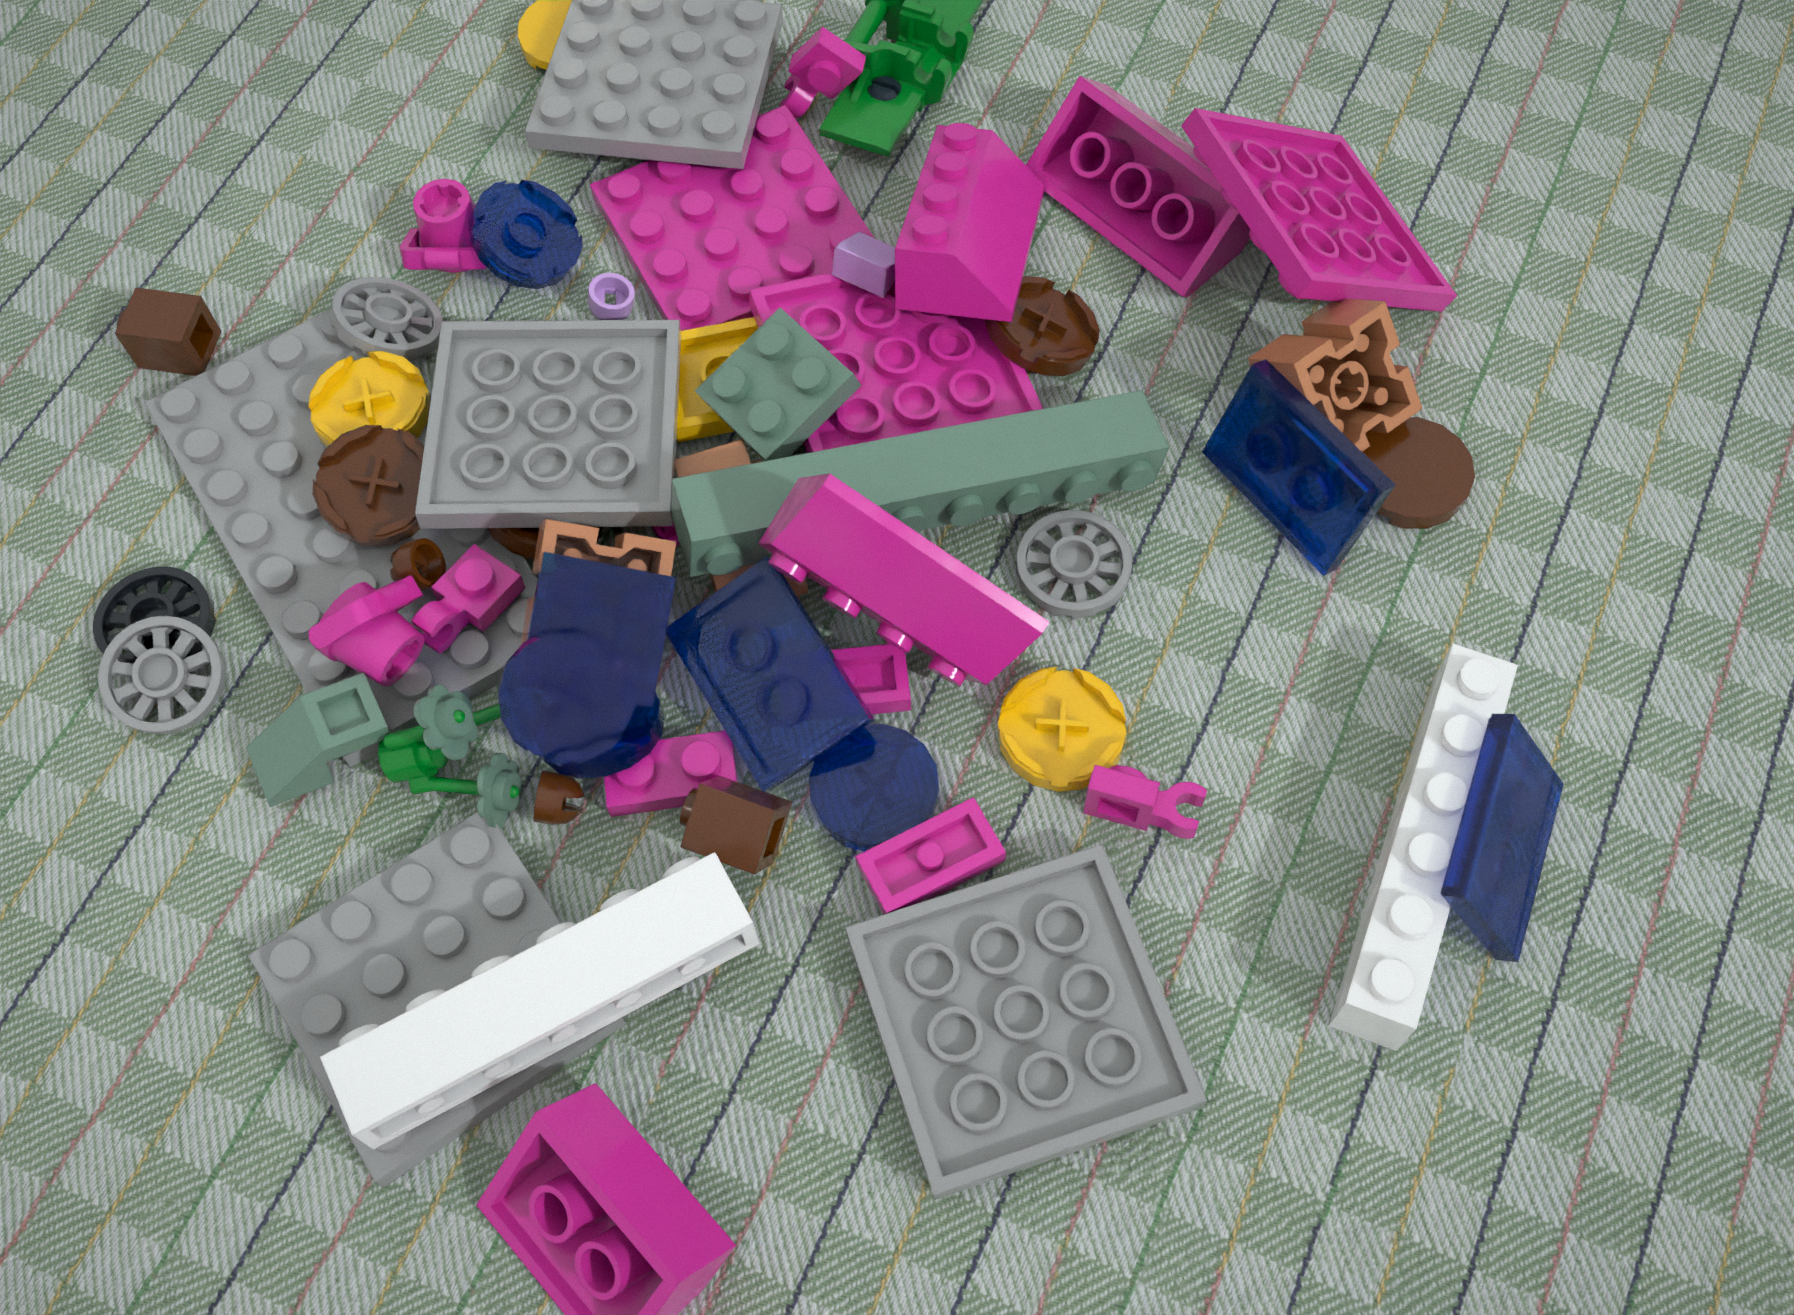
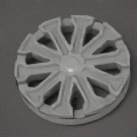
(410, 327)
(1073, 563)
(161, 675)

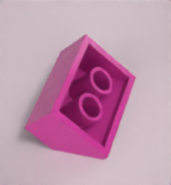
(602, 1214)

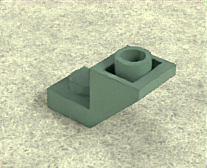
(314, 730)

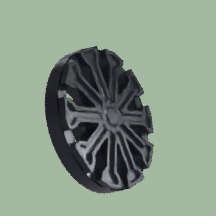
(153, 604)

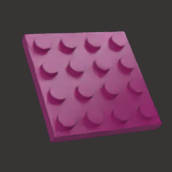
(1316, 213)
(719, 231)
(911, 364)

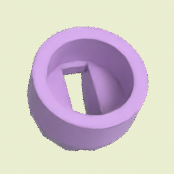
(610, 284)

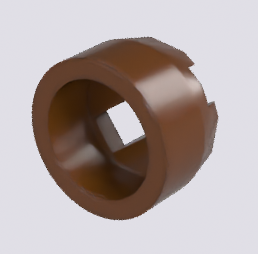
(416, 555)
(552, 797)

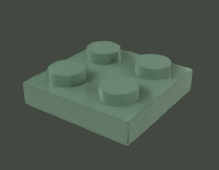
(778, 387)

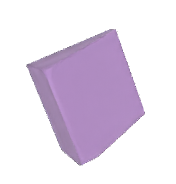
(865, 263)

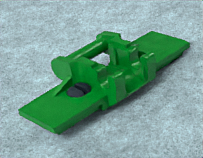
(900, 76)

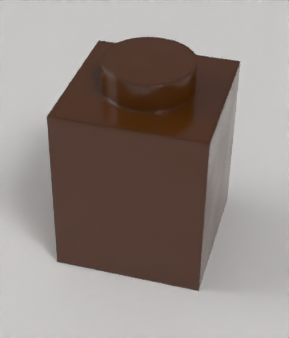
(168, 331)
(734, 823)

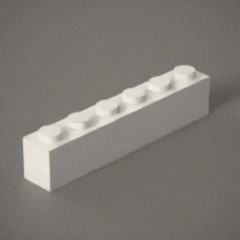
(1404, 906)
(538, 1000)

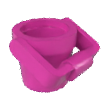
(442, 230)
(369, 632)

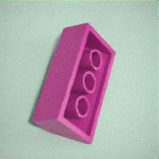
(1138, 187)
(967, 227)
(898, 580)

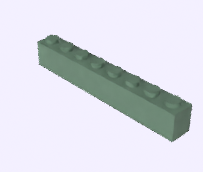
(931, 475)

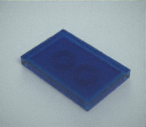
(1297, 467)
(768, 675)
(1503, 838)

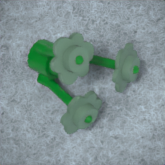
(445, 734)

